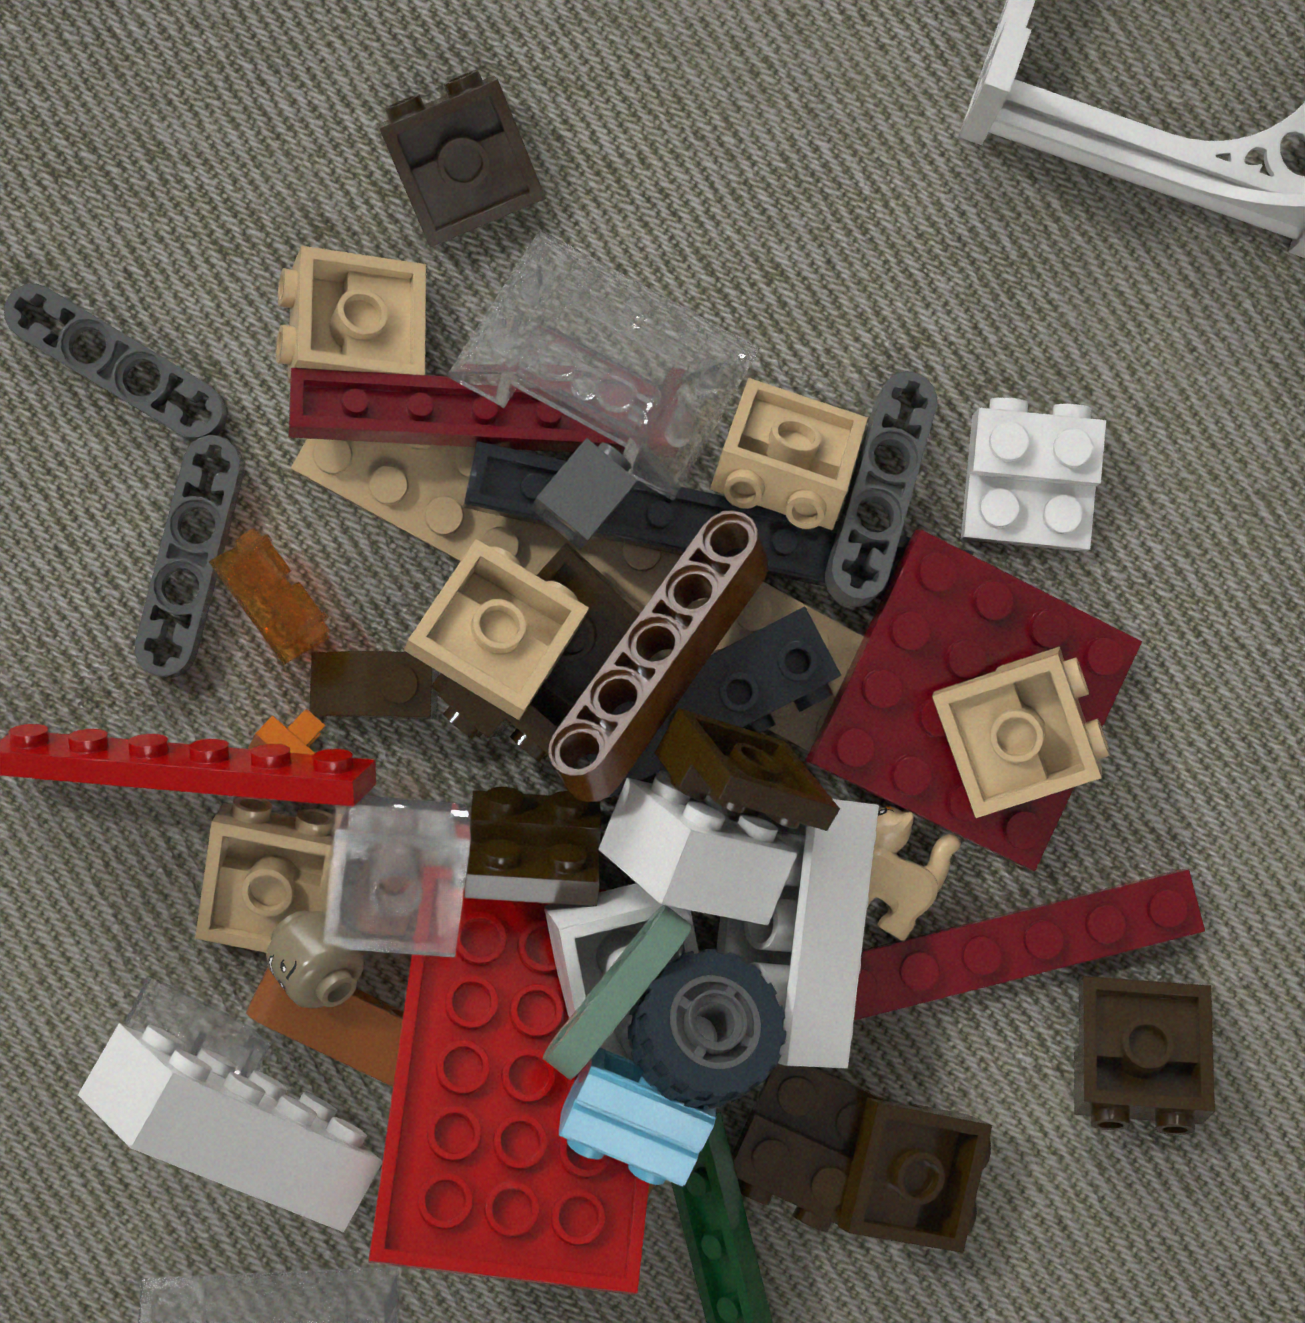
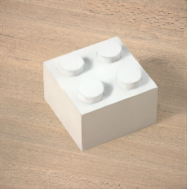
(697, 852)

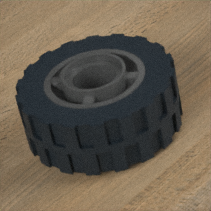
(737, 1005)

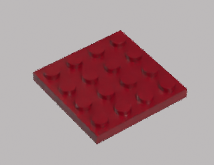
(935, 628)

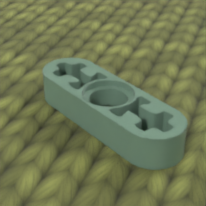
(617, 992)

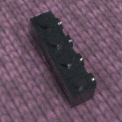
(750, 682)

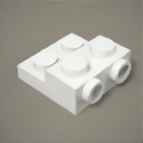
(1033, 475)

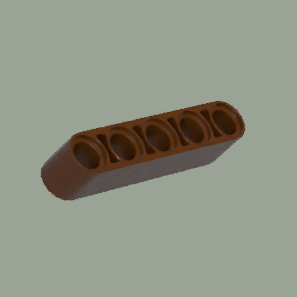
(659, 684)

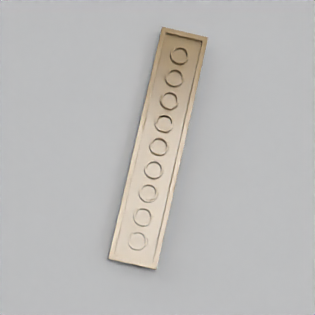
(424, 495)

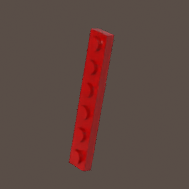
(197, 767)

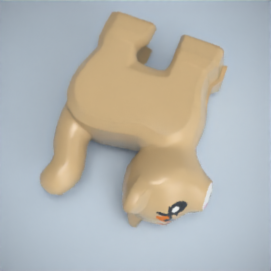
(901, 883)

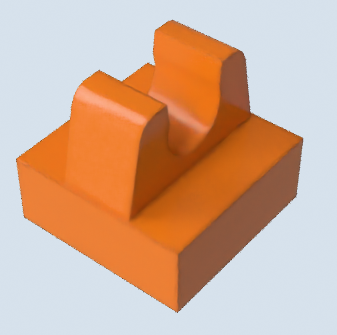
(297, 736)

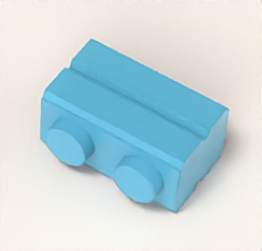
(625, 1118)

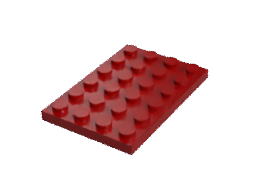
(474, 1124)

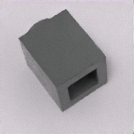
(585, 492)

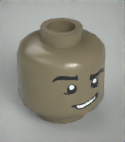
(308, 969)

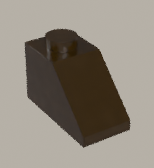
(372, 685)

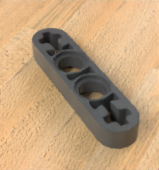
(118, 359)
(876, 486)
(179, 554)

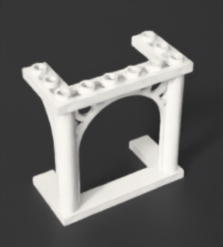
(1135, 150)

